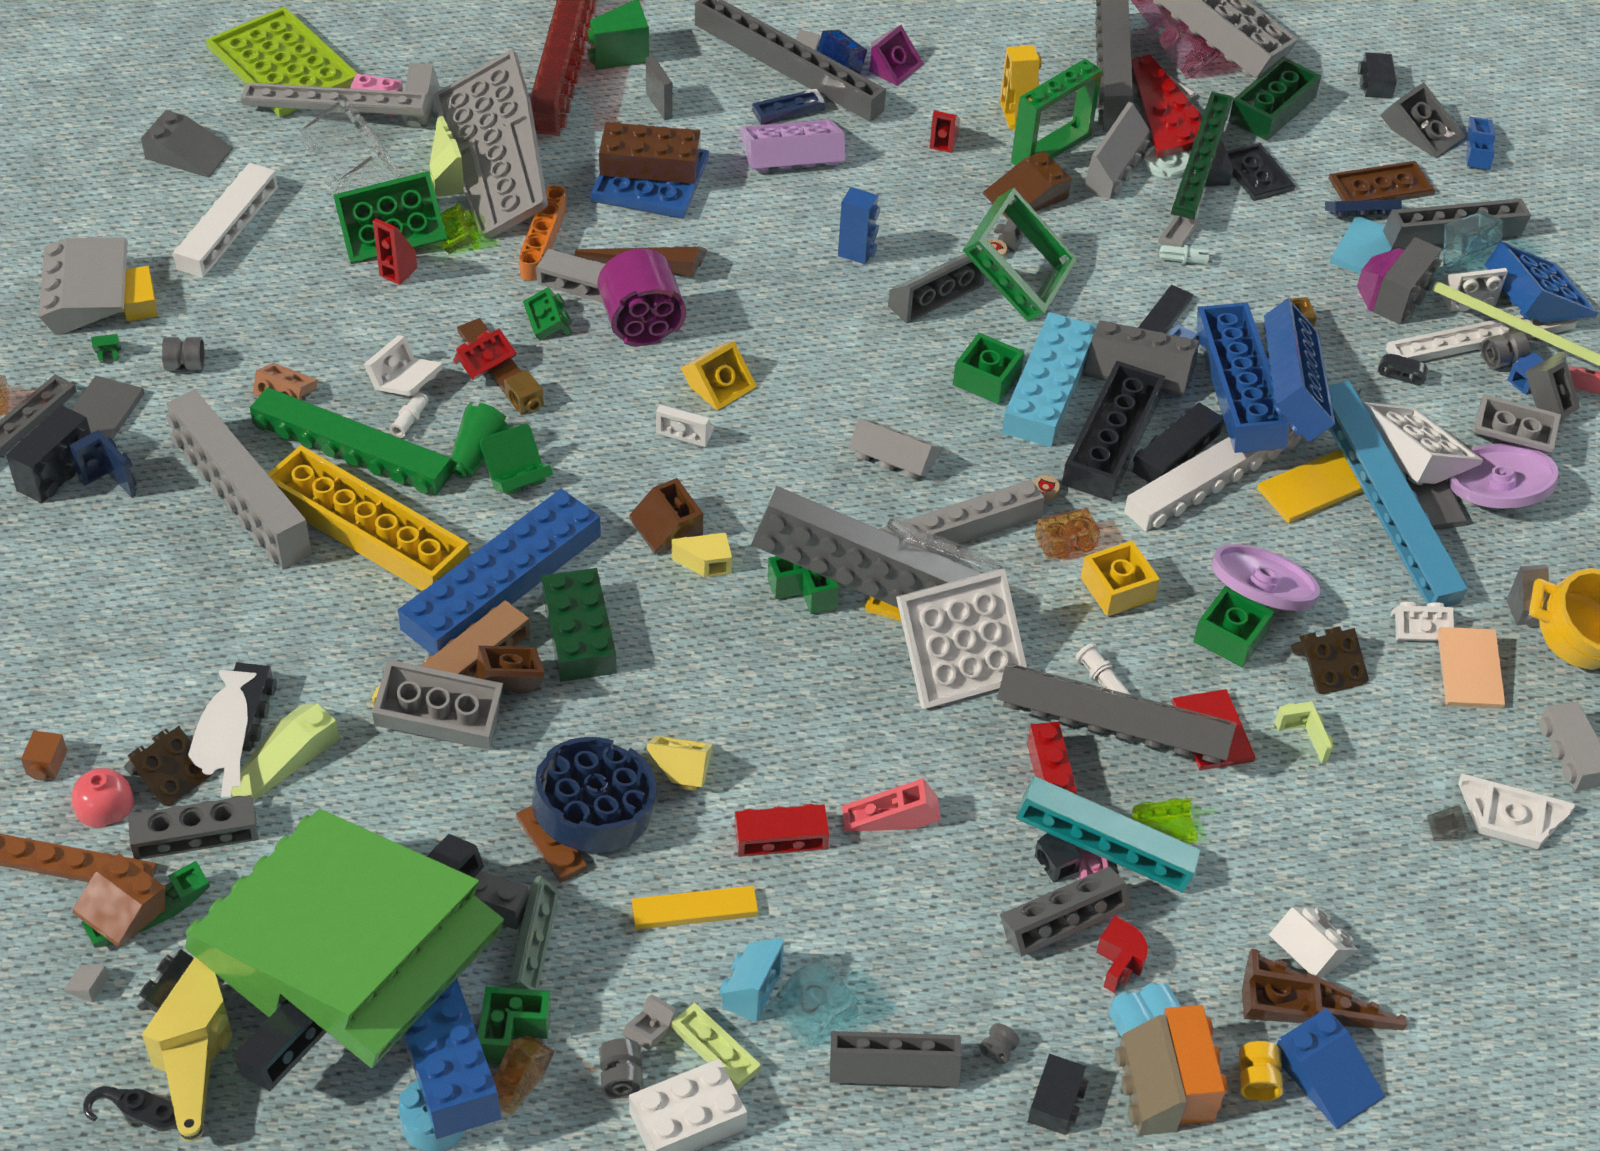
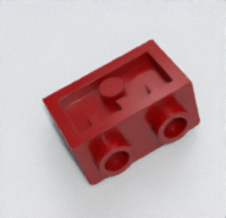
(485, 353)

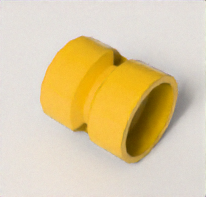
(1260, 1071)

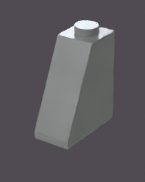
(424, 80)

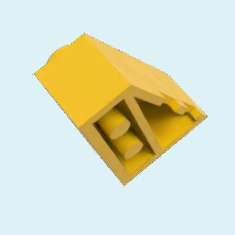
(1019, 77)

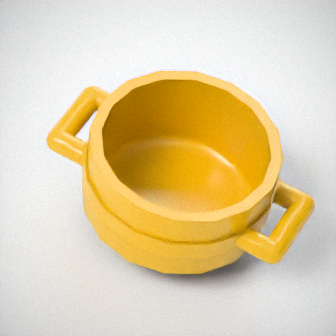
(1570, 617)

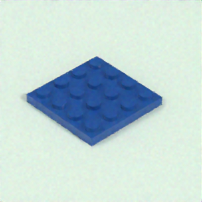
(649, 195)

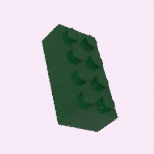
(1274, 98)
(579, 624)

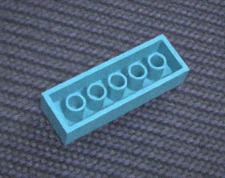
(1049, 380)

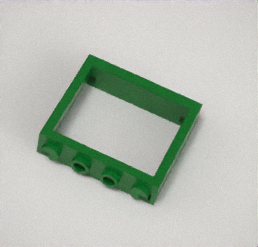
(1081, 77)
(1000, 271)

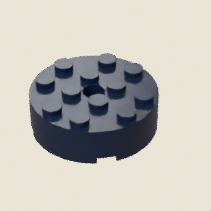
(593, 794)

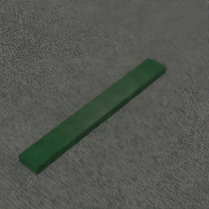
(1202, 155)

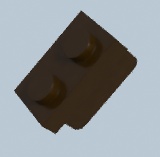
(1333, 659)
(167, 766)

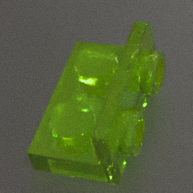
(459, 228)
(1168, 817)

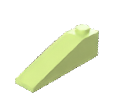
(446, 162)
(287, 748)

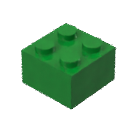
(988, 368)
(1233, 626)

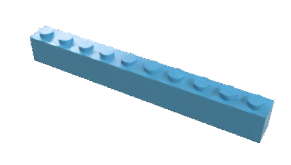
(1393, 499)

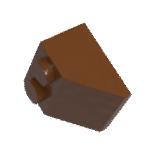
(513, 666)

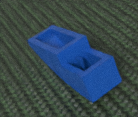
(1480, 143)

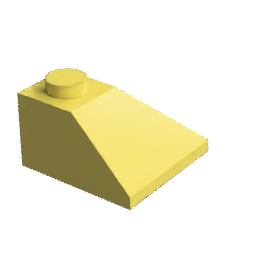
(681, 760)

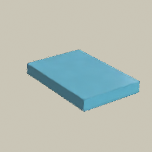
(1359, 244)

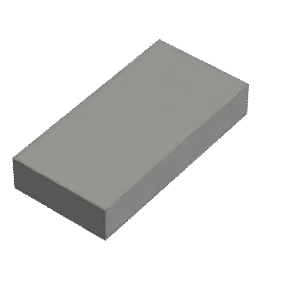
(1178, 231)

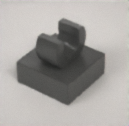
(1011, 234)

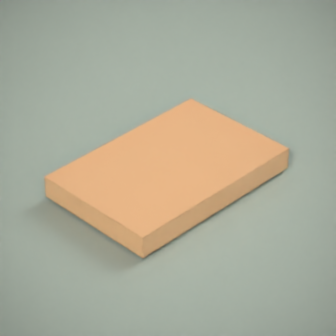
(1471, 667)

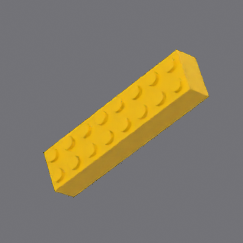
(368, 519)

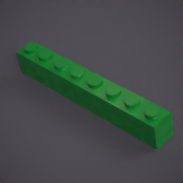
(351, 441)

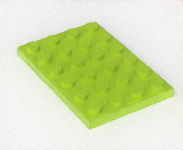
(280, 52)

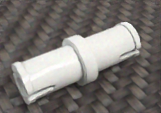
(409, 415)

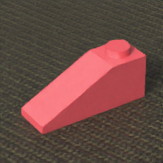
(895, 809)

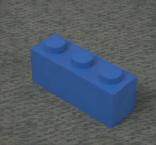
(858, 225)

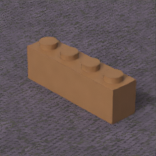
(500, 627)

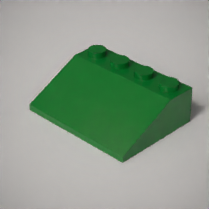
(402, 202)

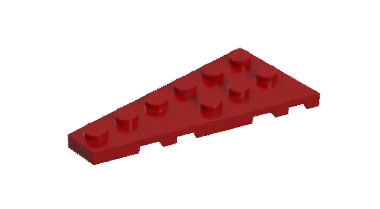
(1165, 108)

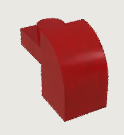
(1126, 949)

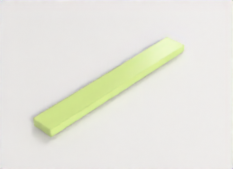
(1517, 323)

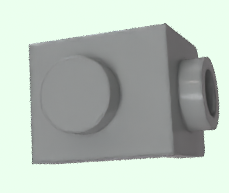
(651, 1024)

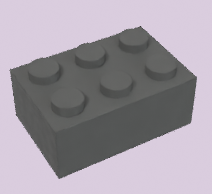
(1408, 280)

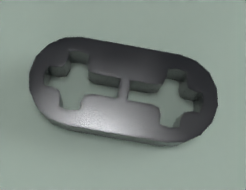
(1403, 369)

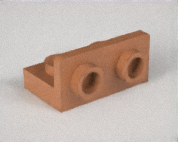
(283, 380)

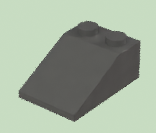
(1423, 121)
(184, 145)

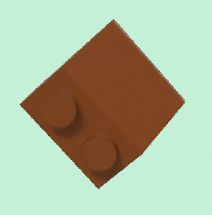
(120, 900)

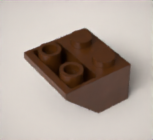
(666, 515)

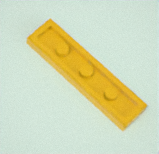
(694, 907)

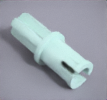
(1184, 254)

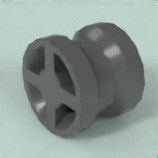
(999, 1043)

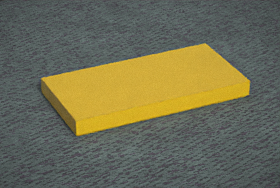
(1311, 486)

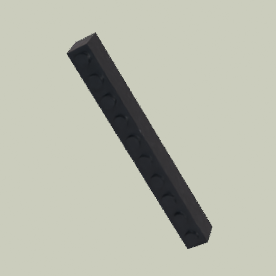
(290, 1032)

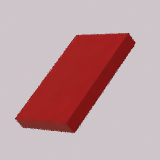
(1220, 705)

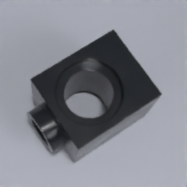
(1058, 856)

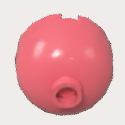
(102, 797)

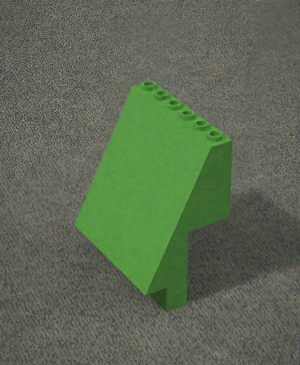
(346, 932)

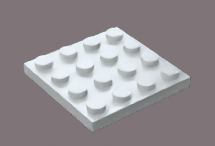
(960, 637)

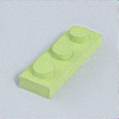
(715, 1043)

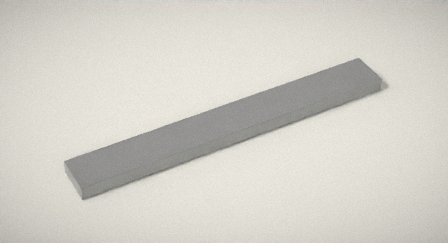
(325, 97)

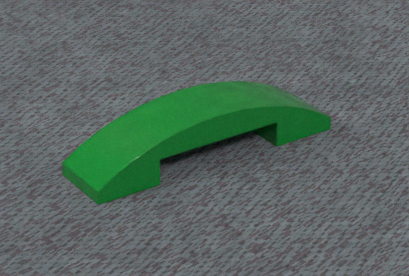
(185, 888)

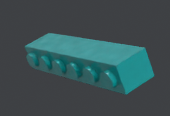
(1108, 834)

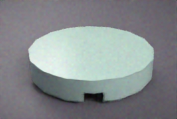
(1168, 166)

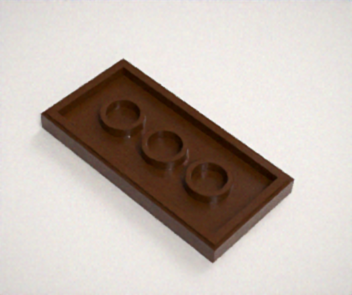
(1382, 182)

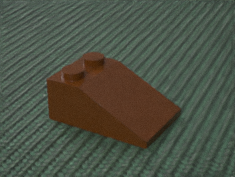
(1036, 180)

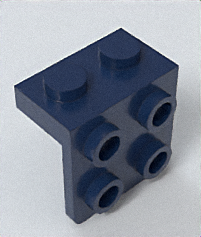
(99, 456)

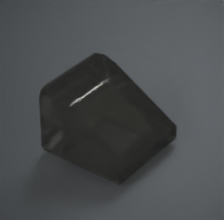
(1448, 824)

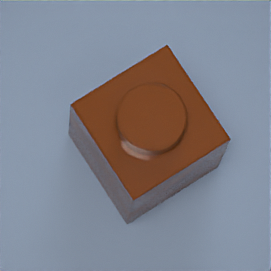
(44, 755)

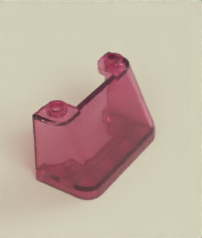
(1185, 48)

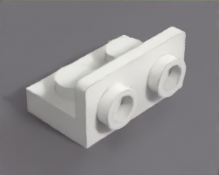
(683, 425)
(1421, 622)

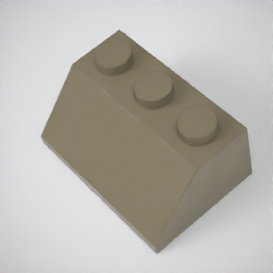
(1151, 1078)

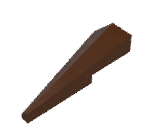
(681, 259)
(1284, 995)

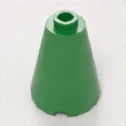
(475, 424)

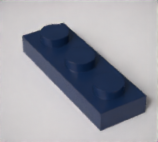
(788, 106)
(1363, 207)

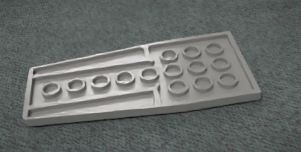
(497, 144)

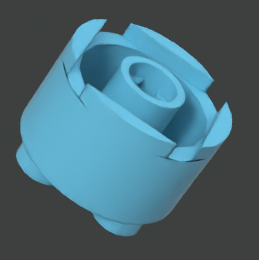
(417, 1124)

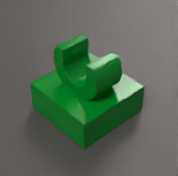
(105, 344)

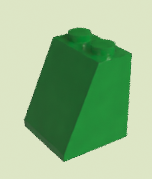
(619, 37)

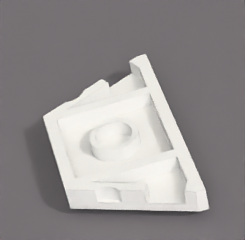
(1512, 812)

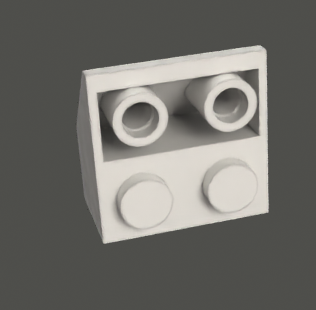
(1482, 285)
(1313, 940)

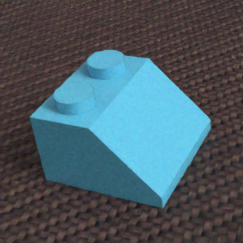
(753, 978)

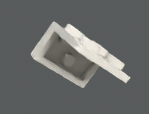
(398, 371)

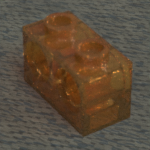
(1067, 534)

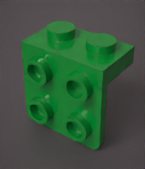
(514, 459)

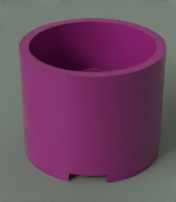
(641, 297)

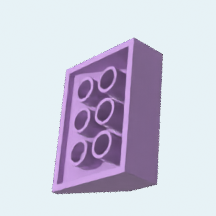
(793, 144)

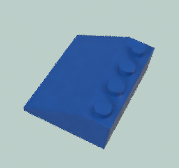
(1539, 286)

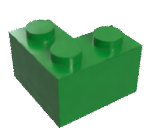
(791, 579)
(509, 1015)

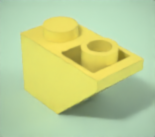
(704, 554)

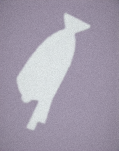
(222, 731)

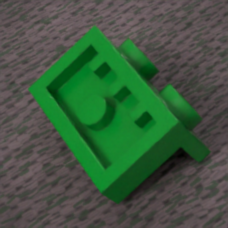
(547, 313)

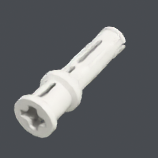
(1099, 669)

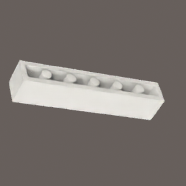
(225, 220)

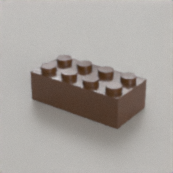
(649, 152)

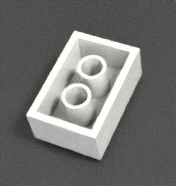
(688, 1110)

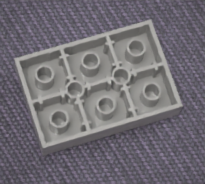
(1236, 29)

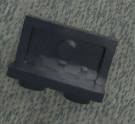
(171, 970)

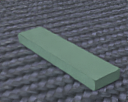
(534, 935)

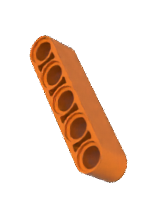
(542, 232)

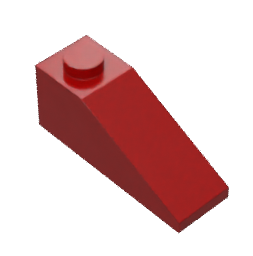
(394, 253)

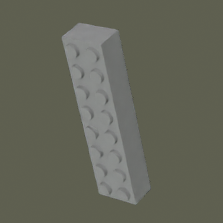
(238, 480)

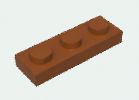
(561, 859)

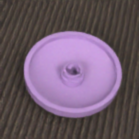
(1507, 477)
(1265, 577)

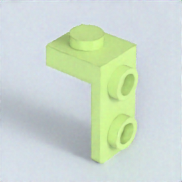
(1305, 715)

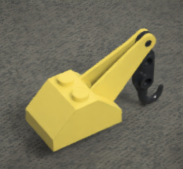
(181, 1042)

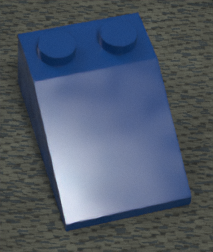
(1329, 1068)

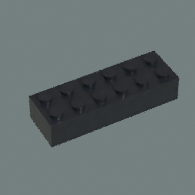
(1113, 431)

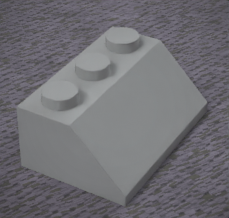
(1516, 423)
(893, 448)

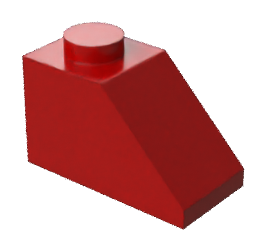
(944, 131)

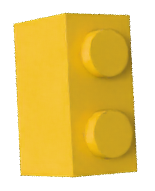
(139, 294)

